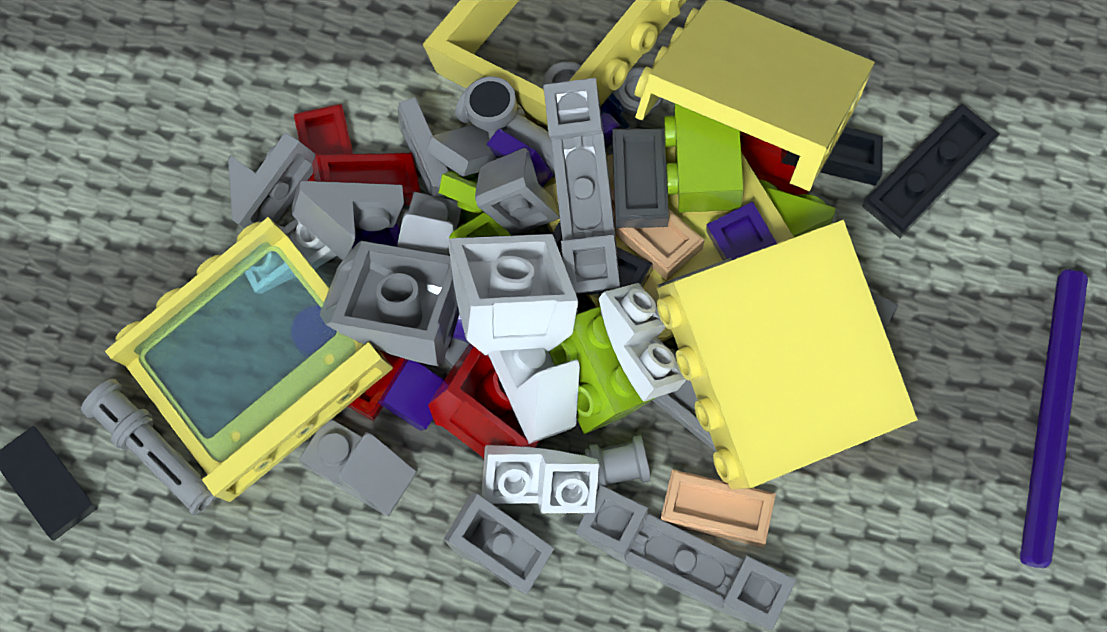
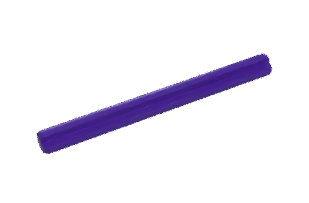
(1054, 420)

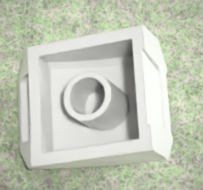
(512, 292)

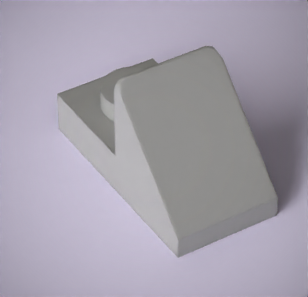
(272, 186)
(512, 196)
(336, 208)
(429, 224)
(358, 466)
(498, 543)

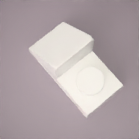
(538, 391)

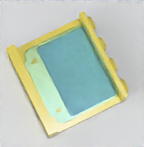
(247, 359)

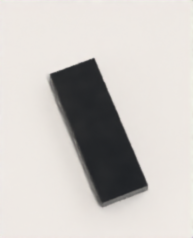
(930, 170)

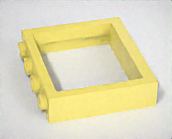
(472, 22)

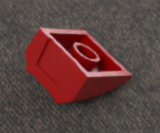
(476, 406)

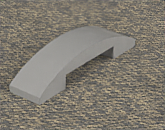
(582, 185)
(684, 561)

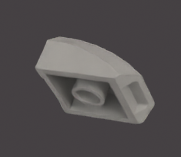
(394, 301)

